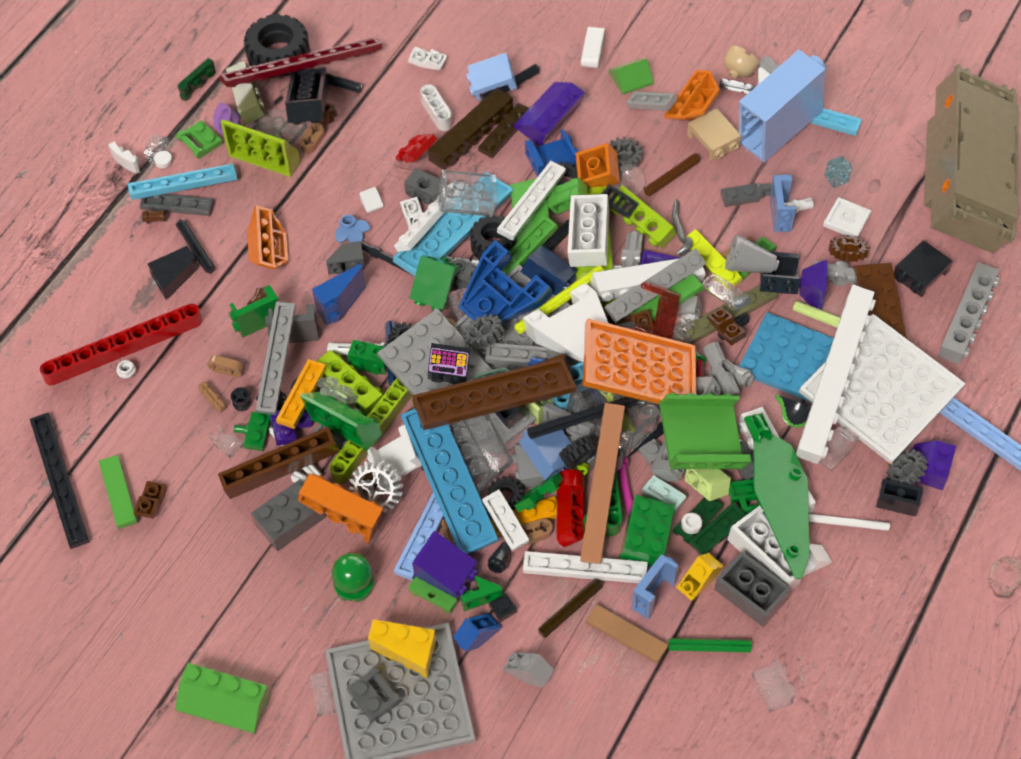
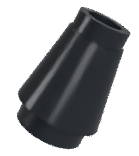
(498, 560)

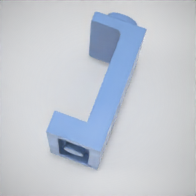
(490, 75)

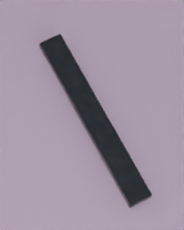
(59, 481)

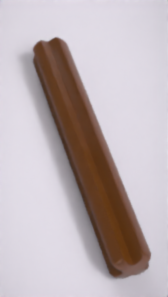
(672, 174)

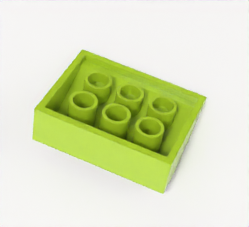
(260, 149)

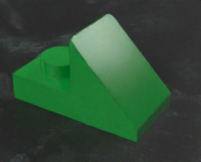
(484, 594)

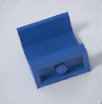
(556, 151)

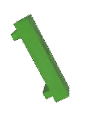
(424, 590)

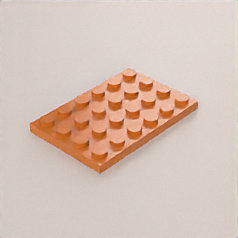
(636, 363)

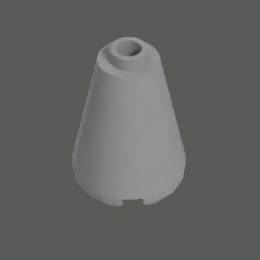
(749, 257)

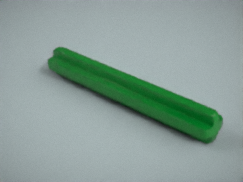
(709, 645)

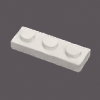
(505, 520)

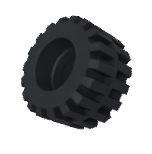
(486, 229)

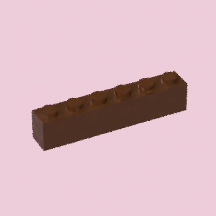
(278, 462)

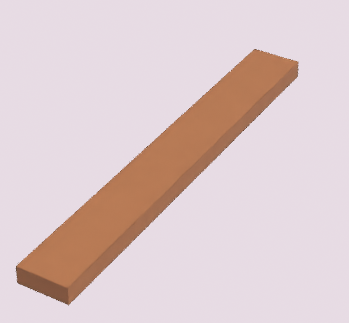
(602, 484)

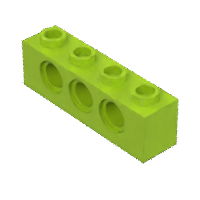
(661, 236)
(348, 373)

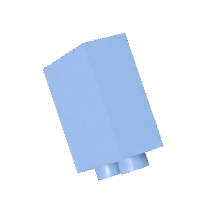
(782, 105)

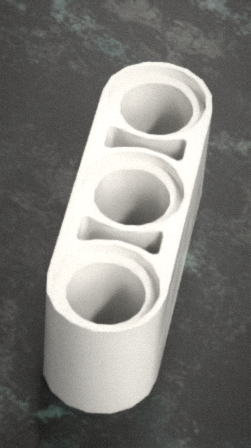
(593, 47)
(436, 107)

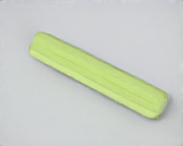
(816, 313)

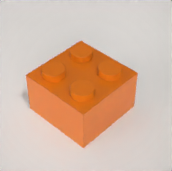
(598, 166)

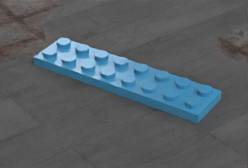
(451, 485)

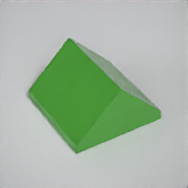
(632, 75)

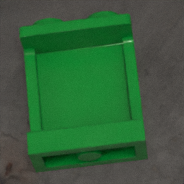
(433, 282)
(252, 317)

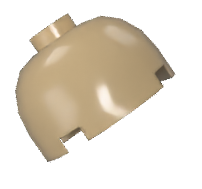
(739, 63)

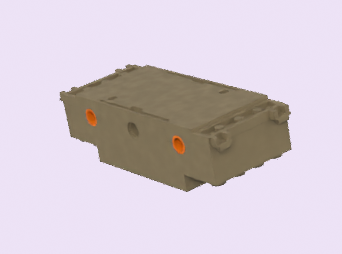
(973, 161)

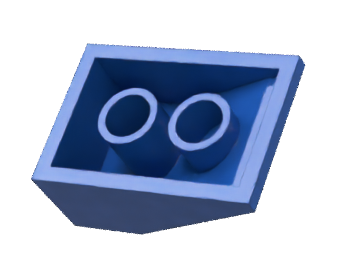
(338, 294)

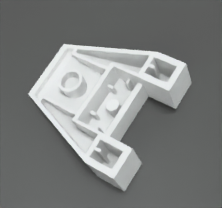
(566, 329)

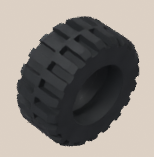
(271, 31)

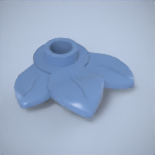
(351, 232)

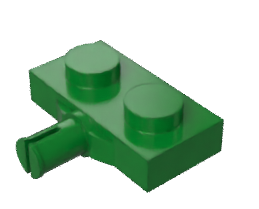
(255, 431)

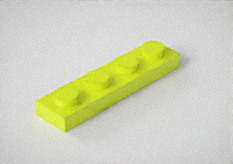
(714, 261)

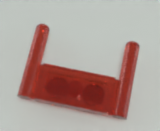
(665, 313)

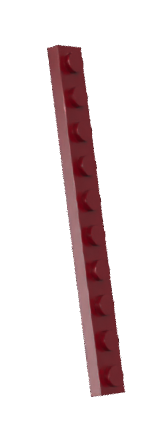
(298, 62)

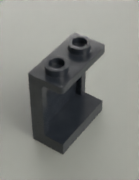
(922, 268)
(785, 278)

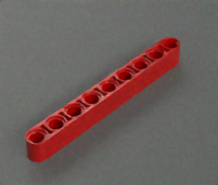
(121, 344)

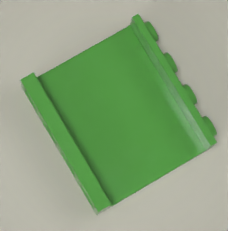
(702, 432)

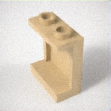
(715, 134)

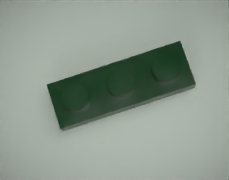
(716, 530)

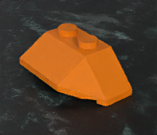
(694, 97)
(266, 239)

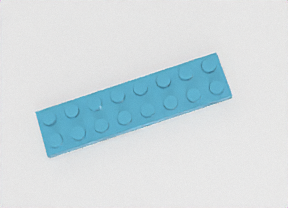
(445, 234)

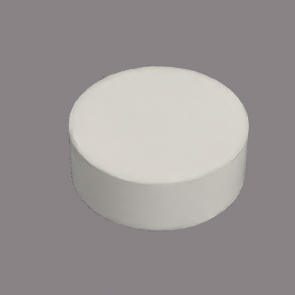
(163, 159)
(691, 523)

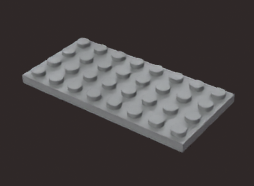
(410, 355)

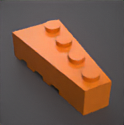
(341, 506)

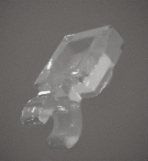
(154, 145)

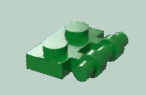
(741, 492)

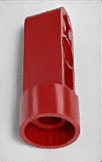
(570, 508)

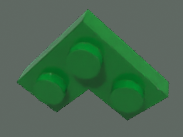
(536, 493)

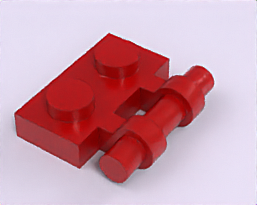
(415, 148)

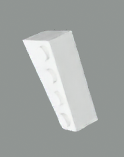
(758, 541)

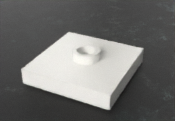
(847, 218)

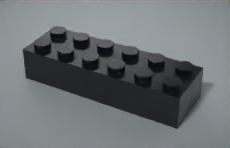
(307, 96)

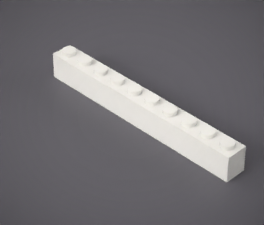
(834, 375)

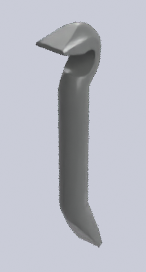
(679, 229)

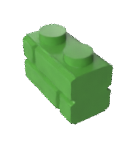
(560, 196)

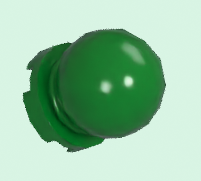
(352, 577)

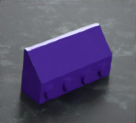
(550, 111)

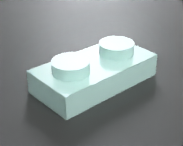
(661, 491)

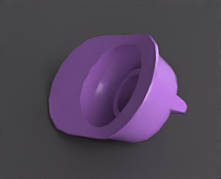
(224, 112)

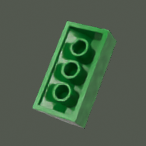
(342, 419)

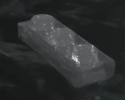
(726, 292)

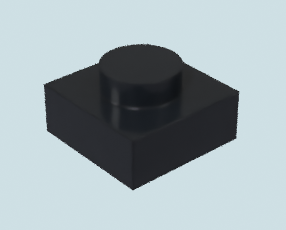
(503, 607)

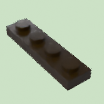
(503, 132)

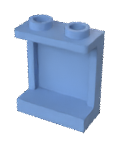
(782, 215)
(662, 570)

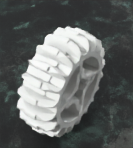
(381, 471)

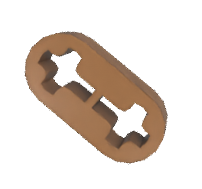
(309, 136)
(225, 366)
(534, 532)

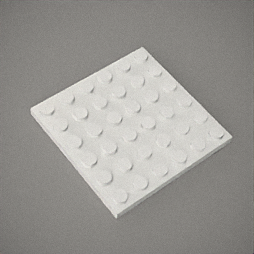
(890, 391)

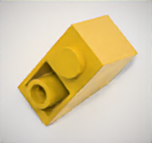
(699, 576)

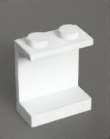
(398, 453)

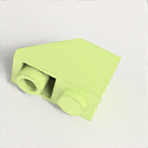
(708, 482)

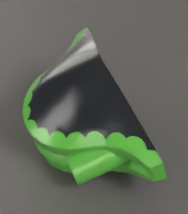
(792, 412)

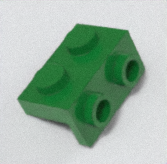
(364, 357)

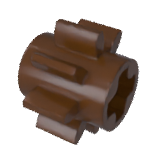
(330, 113)

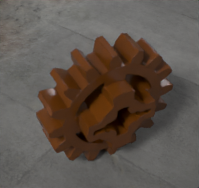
(848, 248)

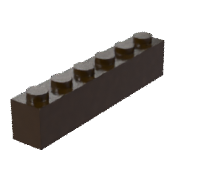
(470, 129)

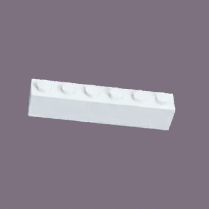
(617, 282)

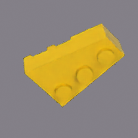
(404, 644)

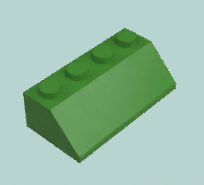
(221, 698)

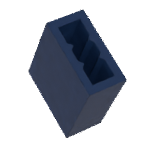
(550, 269)

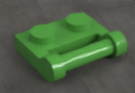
(203, 135)

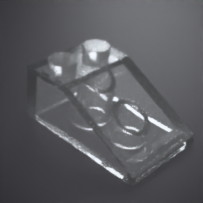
(276, 125)

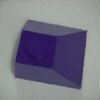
(813, 284)

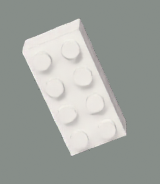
(588, 230)

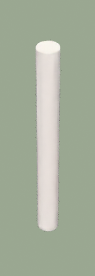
(849, 522)

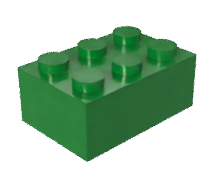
(646, 530)

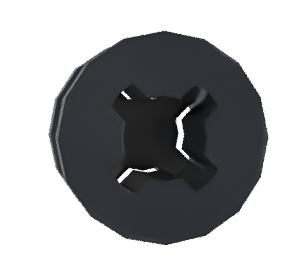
(241, 394)

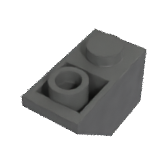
(345, 258)

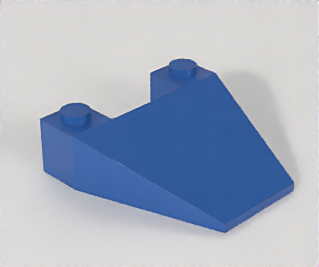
(496, 294)

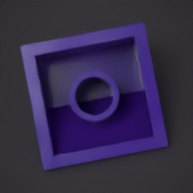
(939, 462)

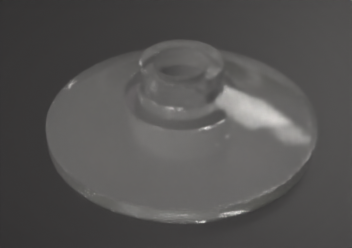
(631, 173)

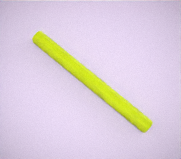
(560, 298)

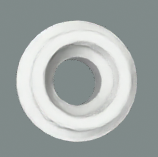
(124, 365)

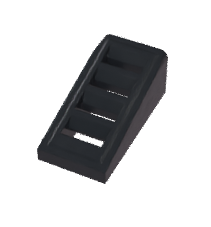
(617, 193)

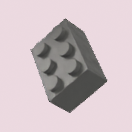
(284, 517)
(752, 588)

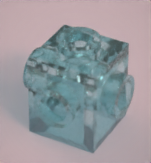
(838, 171)

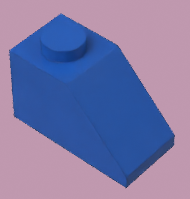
(476, 631)

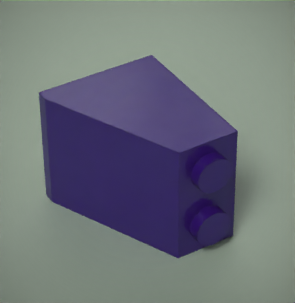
(445, 566)

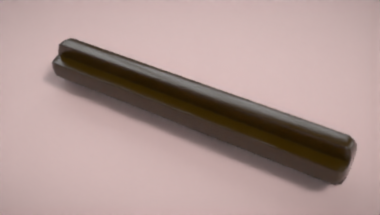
(569, 608)

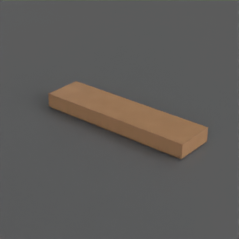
(627, 634)

